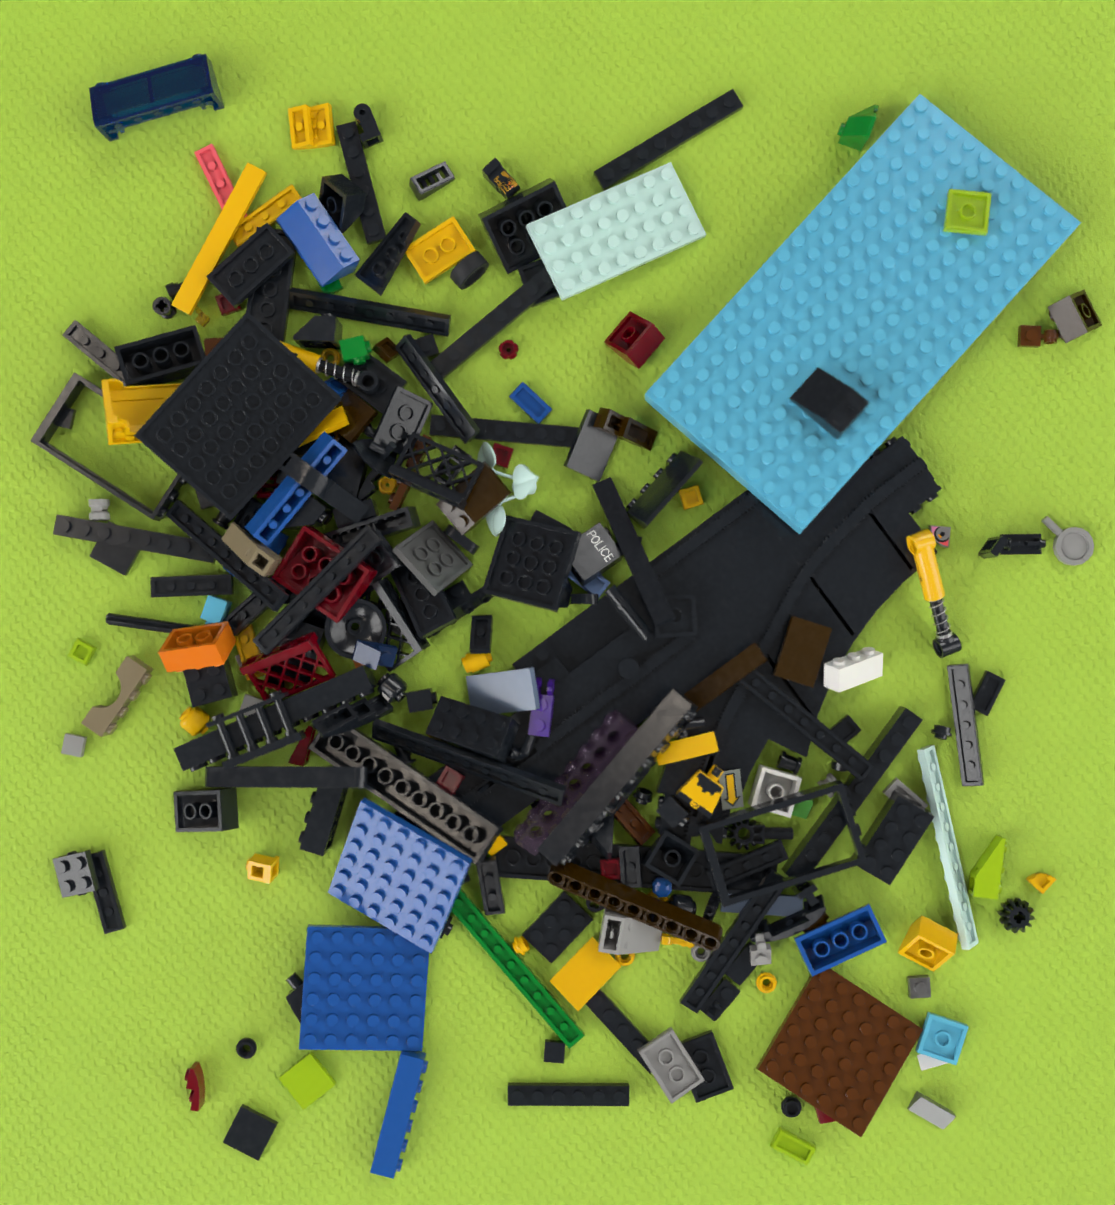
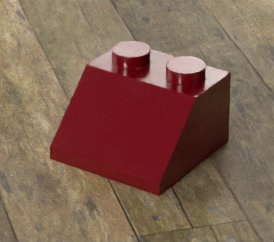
(634, 339)

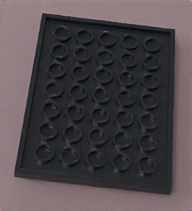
(238, 416)

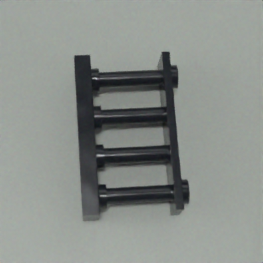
(253, 749)

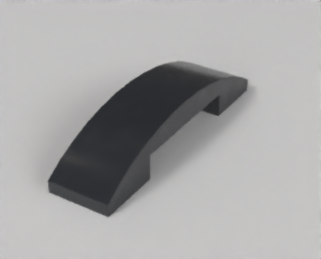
(791, 924)

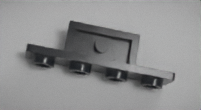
(463, 601)

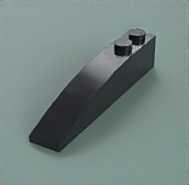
(388, 524)

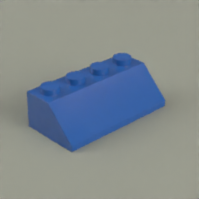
(318, 240)
(840, 940)

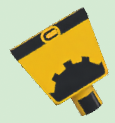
(702, 790)

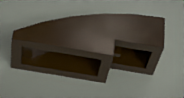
(625, 428)

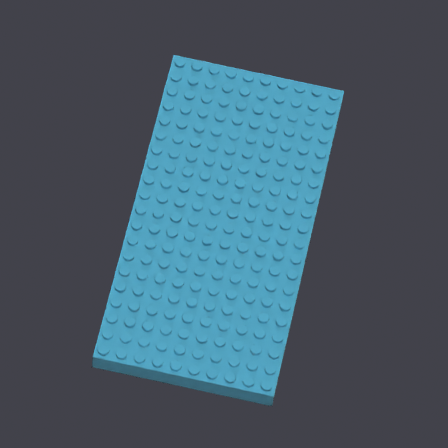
(866, 297)

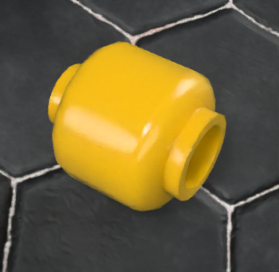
(194, 720)

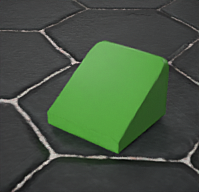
(802, 809)

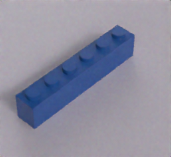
(290, 494)
(398, 1112)

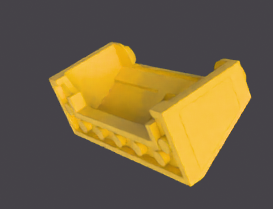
(130, 407)

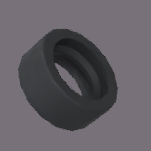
(469, 270)

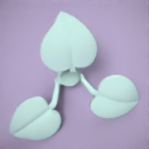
(523, 484)

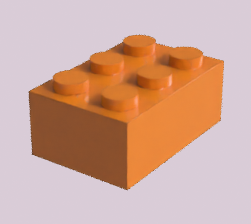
(197, 647)

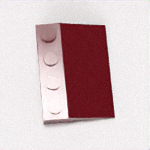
(307, 558)

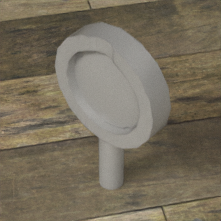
(1071, 545)

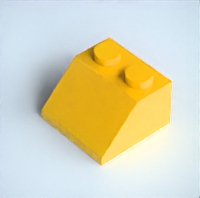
(928, 943)

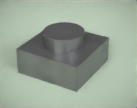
(919, 986)

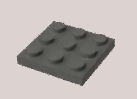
(432, 557)

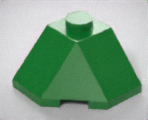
(858, 128)

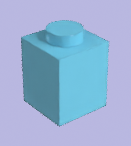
(215, 609)

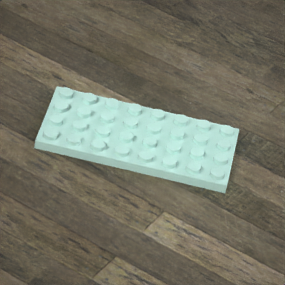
(615, 231)

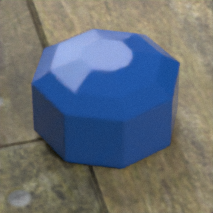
(661, 887)

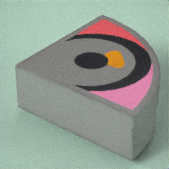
(941, 535)

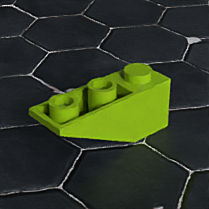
(986, 873)

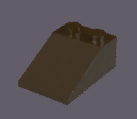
(483, 499)

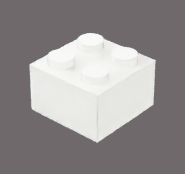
(773, 784)

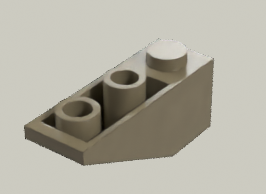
(251, 550)

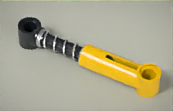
(316, 363)
(922, 547)

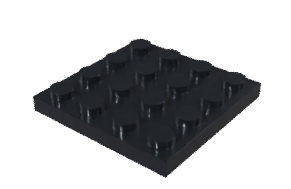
(531, 563)

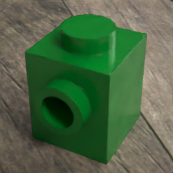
(355, 350)

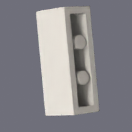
(853, 669)

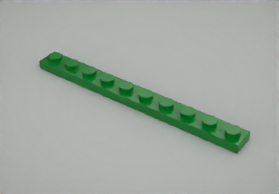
(516, 970)

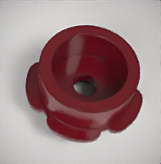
(503, 349)

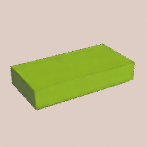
(793, 1146)

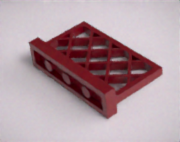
(285, 652)

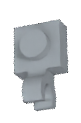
(761, 952)

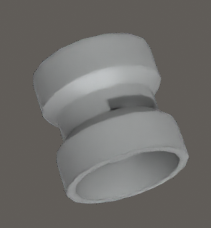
(99, 509)

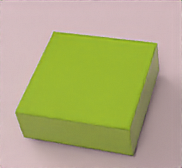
(82, 651)

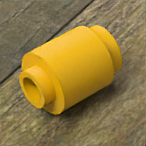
(476, 662)

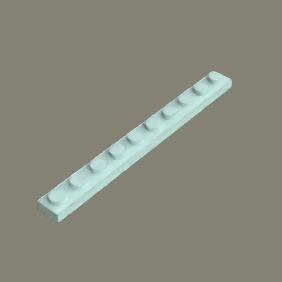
(948, 847)

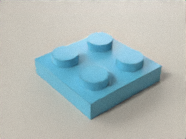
(942, 1038)

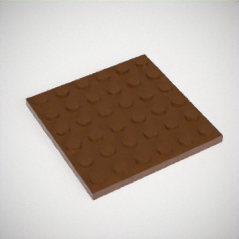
(839, 1049)

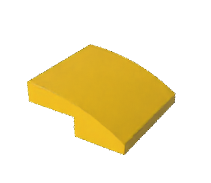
(311, 126)

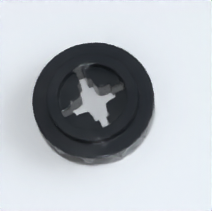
(711, 907)

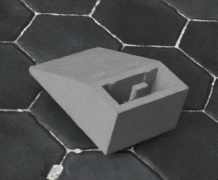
(626, 935)

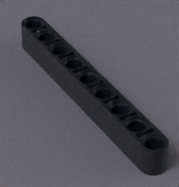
(287, 776)

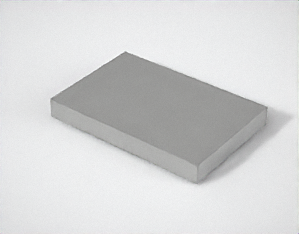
(671, 1065)

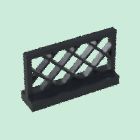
(431, 487)
(398, 617)

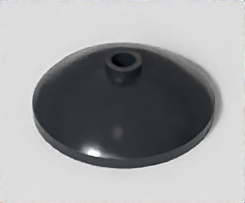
(371, 628)

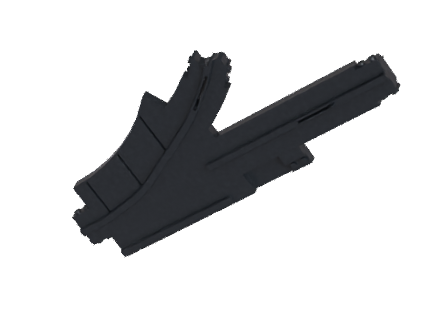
(746, 584)

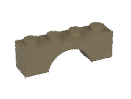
(132, 676)

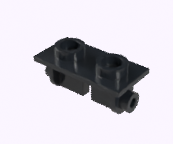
(1023, 544)

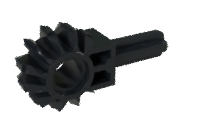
(756, 833)

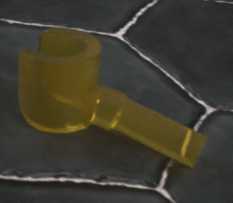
(202, 318)

